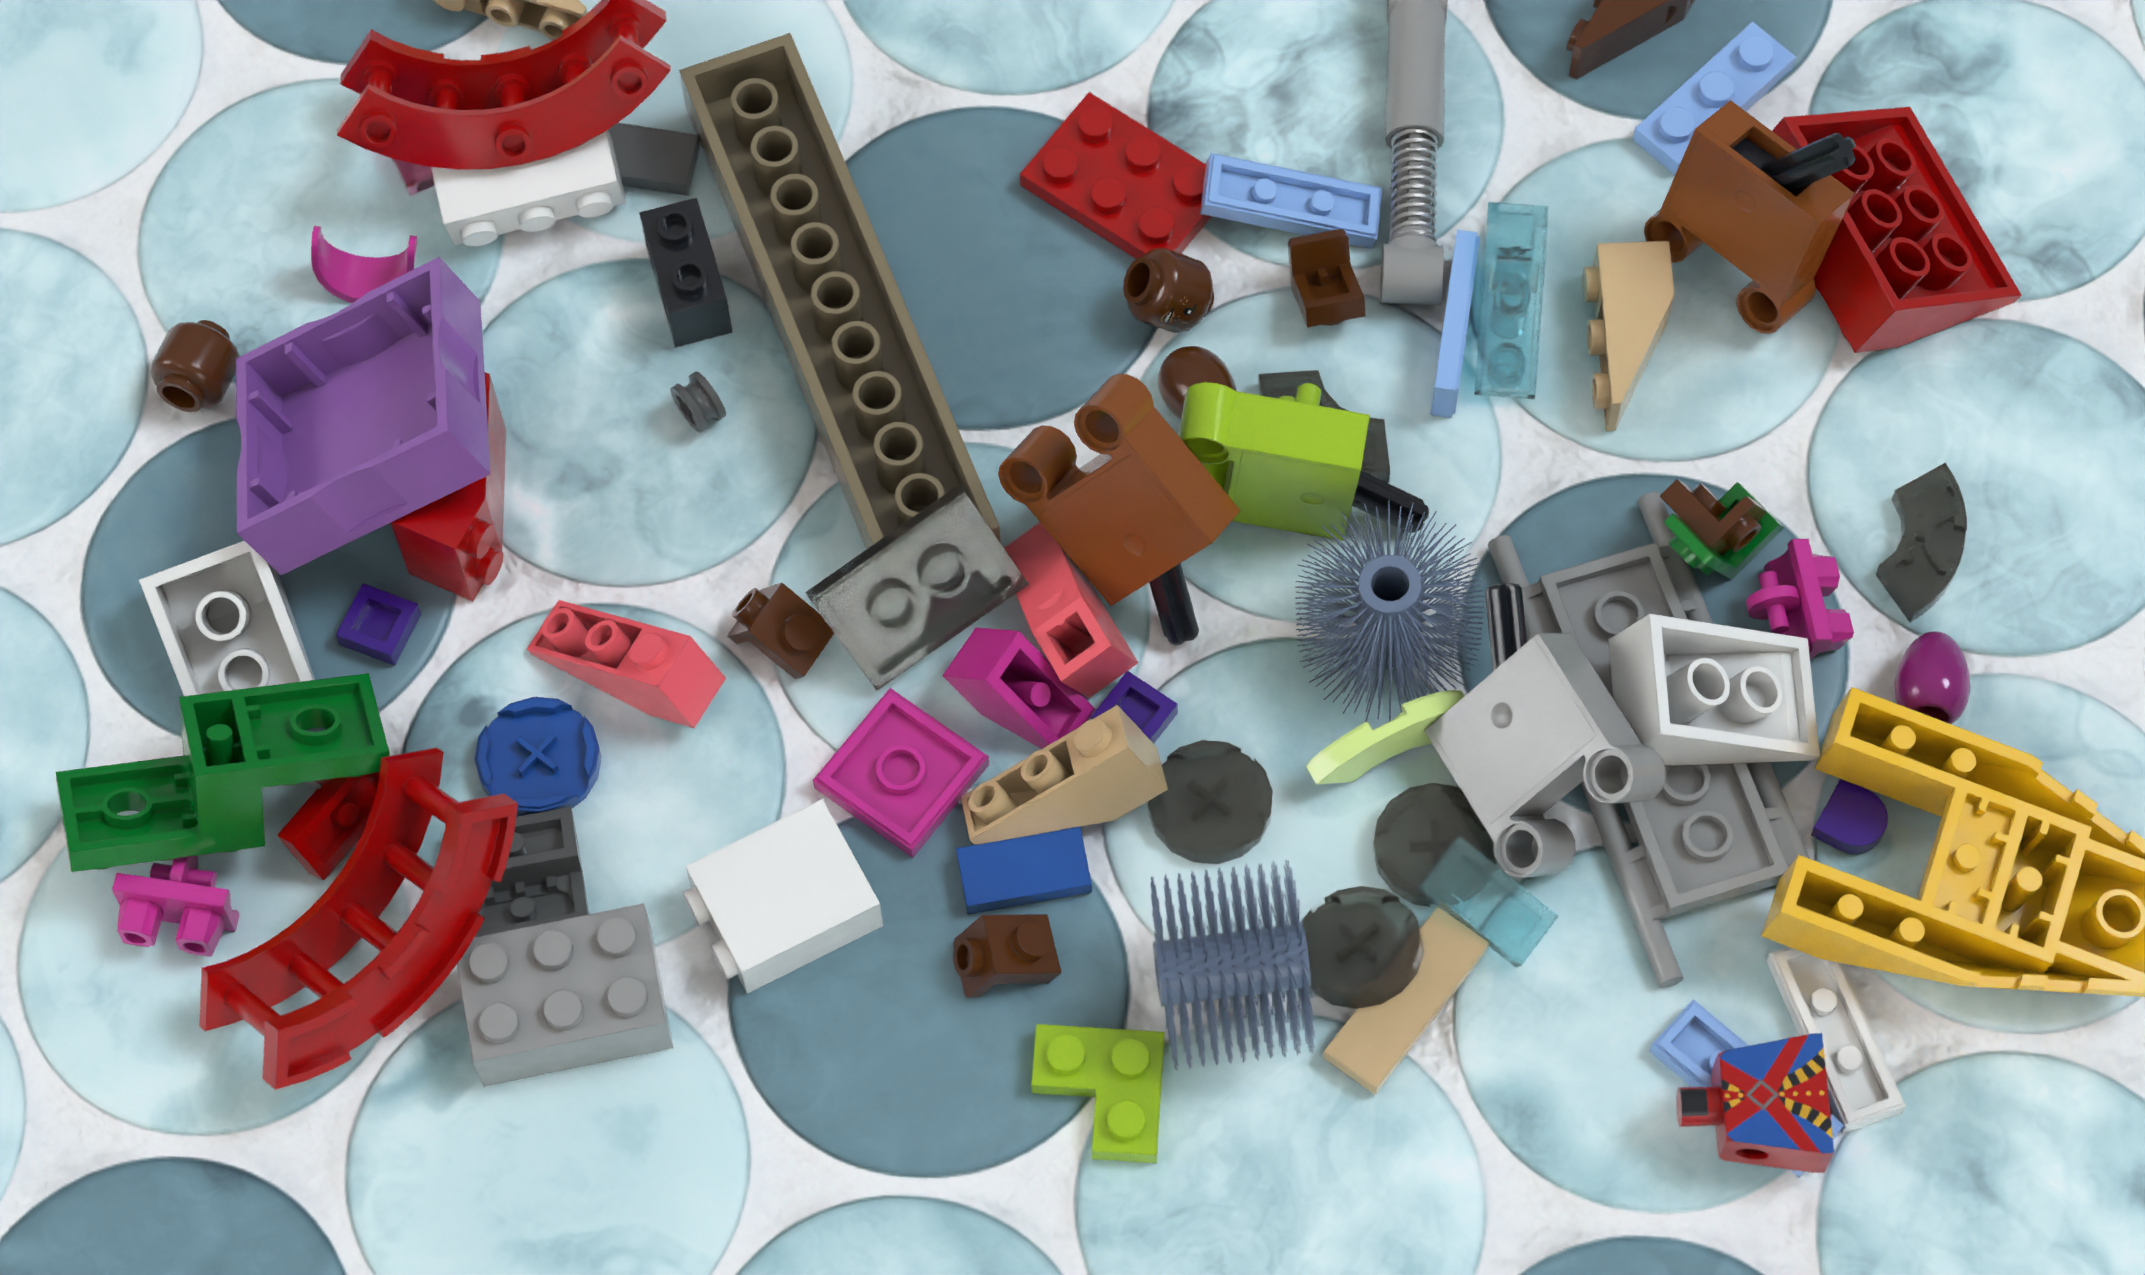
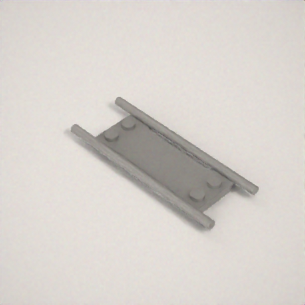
(1711, 825)

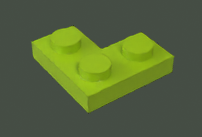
(1118, 1070)

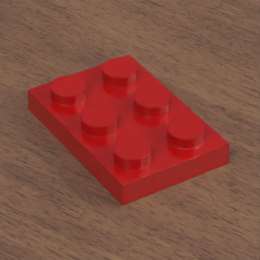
(1119, 180)

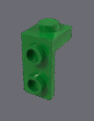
(1700, 555)

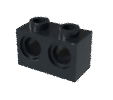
(686, 272)

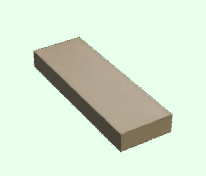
(1383, 1034)

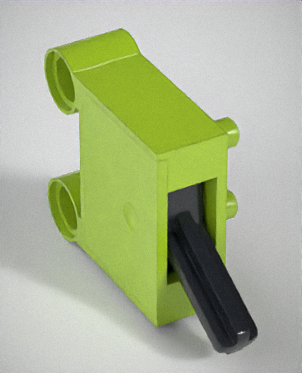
(1289, 460)

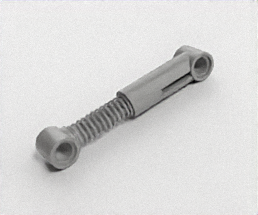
(1415, 130)

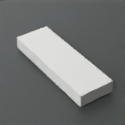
(1825, 1003)

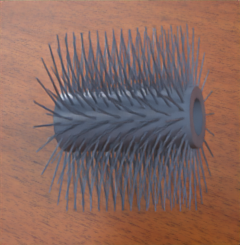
(1389, 612)
(1233, 964)

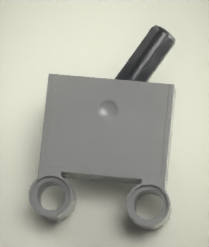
(1535, 737)

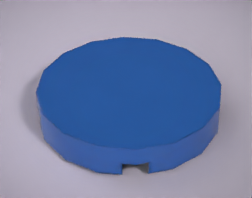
(539, 755)

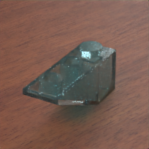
(1511, 300)

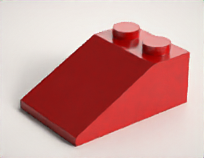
(461, 535)

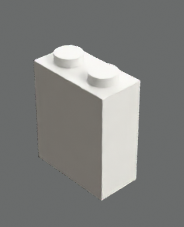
(782, 897)

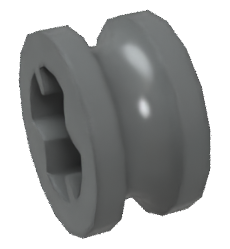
(698, 401)

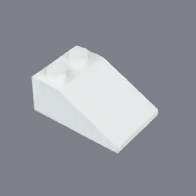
(227, 623)
(1715, 692)

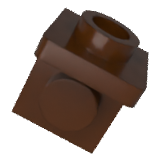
(1701, 512)

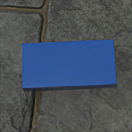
(1024, 870)

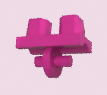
(1794, 598)
(174, 895)

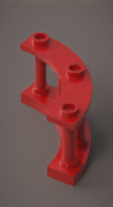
(508, 103)
(409, 961)

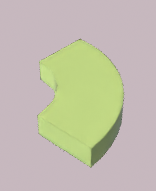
(1366, 748)

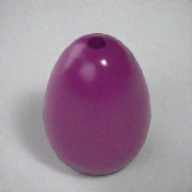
(1933, 677)

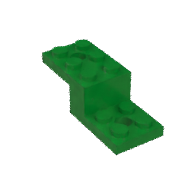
(214, 791)

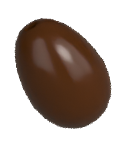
(1187, 367)

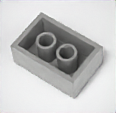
(563, 995)

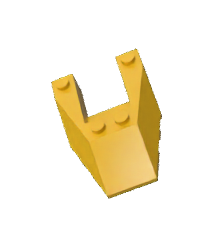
(2019, 878)

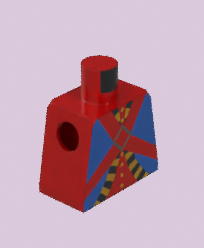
(1767, 1105)

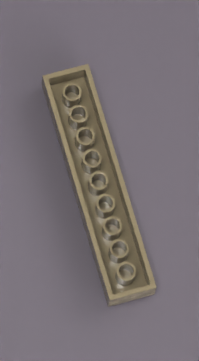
(828, 287)

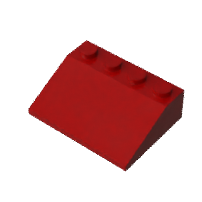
(1908, 243)

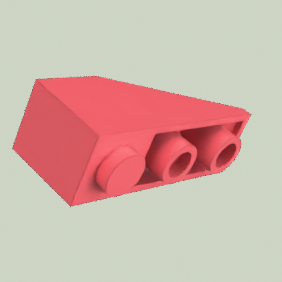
(1068, 615)
(631, 661)

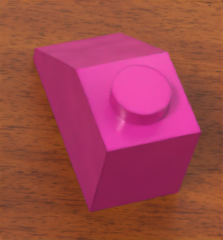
(1016, 686)

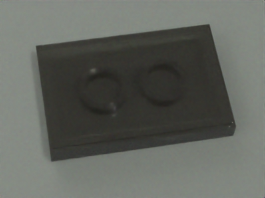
(917, 587)

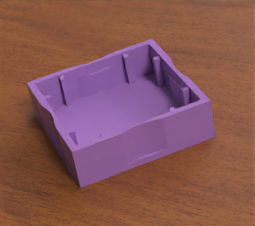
(361, 417)

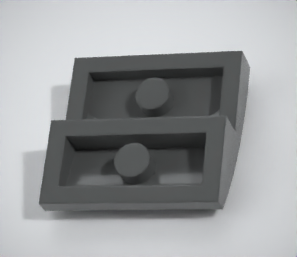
(540, 877)

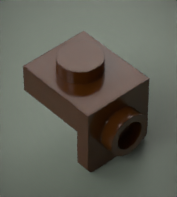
(1324, 278)
(781, 628)
(1005, 952)

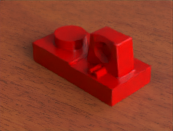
(330, 822)

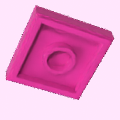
(901, 772)

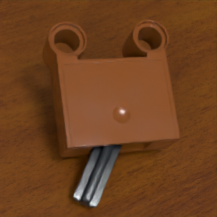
(1758, 208)
(1129, 509)

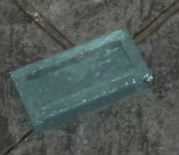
(1488, 901)

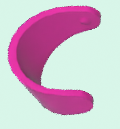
(353, 275)

